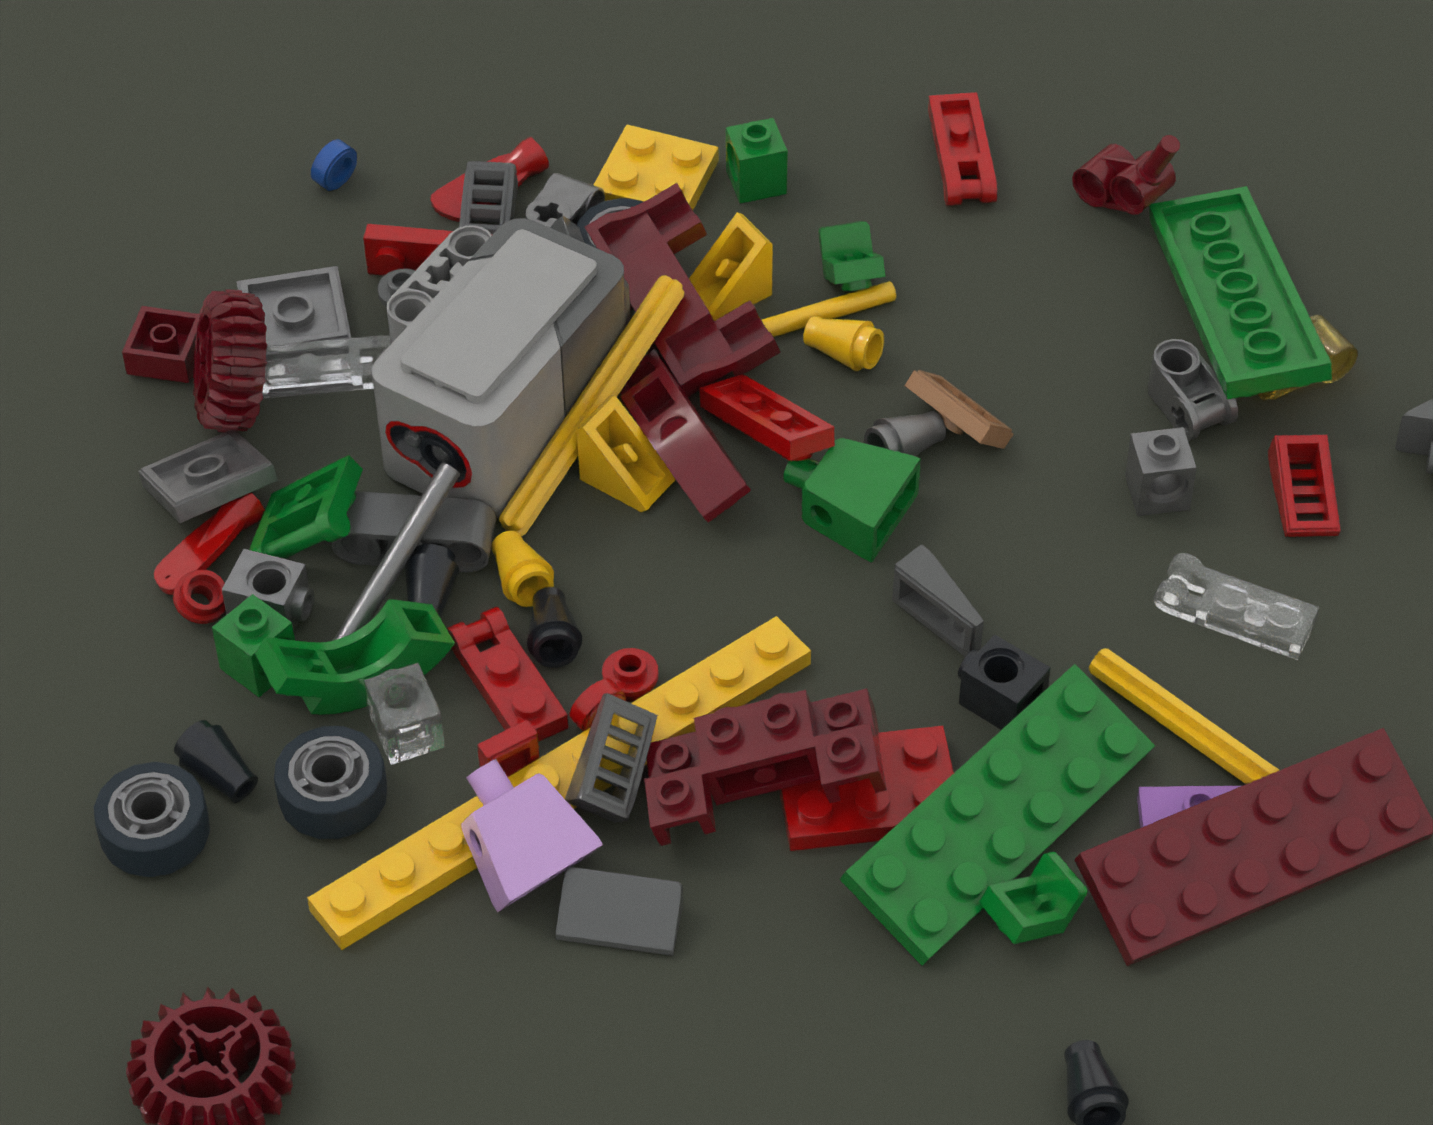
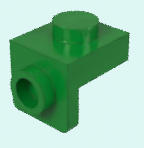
(849, 255)
(1037, 903)

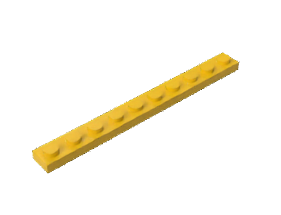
(440, 852)

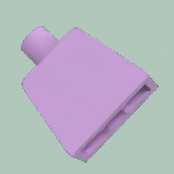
(522, 834)

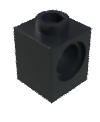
(1000, 681)

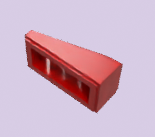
(1304, 450)

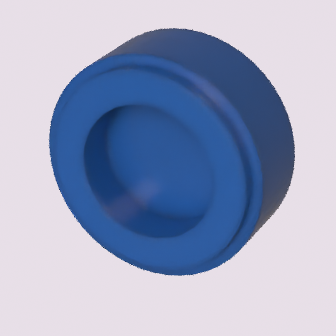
(334, 165)

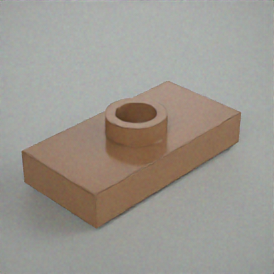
(959, 410)

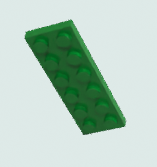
(1239, 293)
(996, 813)

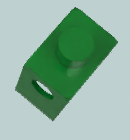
(856, 493)

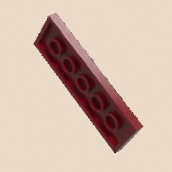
(1254, 846)

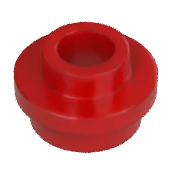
(204, 583)
(634, 683)

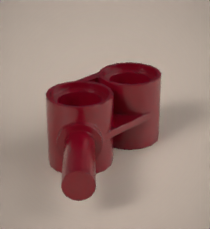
(1125, 184)

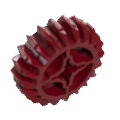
(229, 360)
(224, 1040)

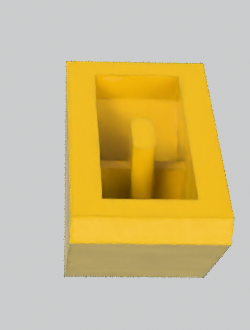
(735, 269)
(620, 457)

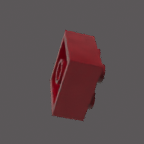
(162, 344)

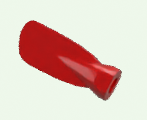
(527, 158)
(208, 541)

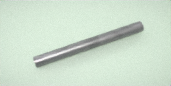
(400, 550)

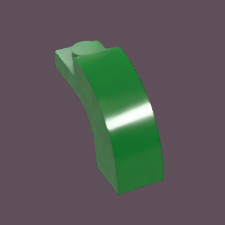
(334, 671)

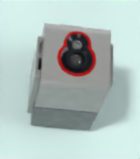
(492, 354)

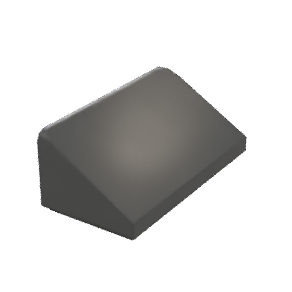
(620, 911)

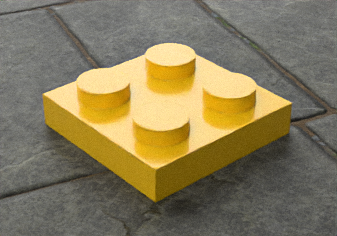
(652, 161)

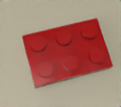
(913, 768)

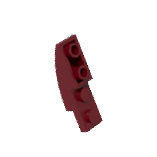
(682, 438)

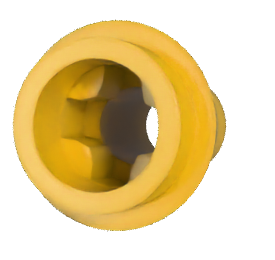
(847, 341)
(520, 568)

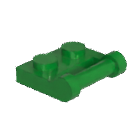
(309, 510)

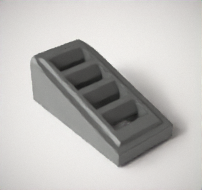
(489, 183)
(936, 601)
(582, 790)

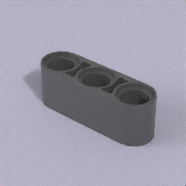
(377, 518)

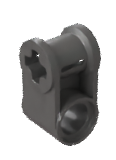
(563, 198)
(1188, 389)

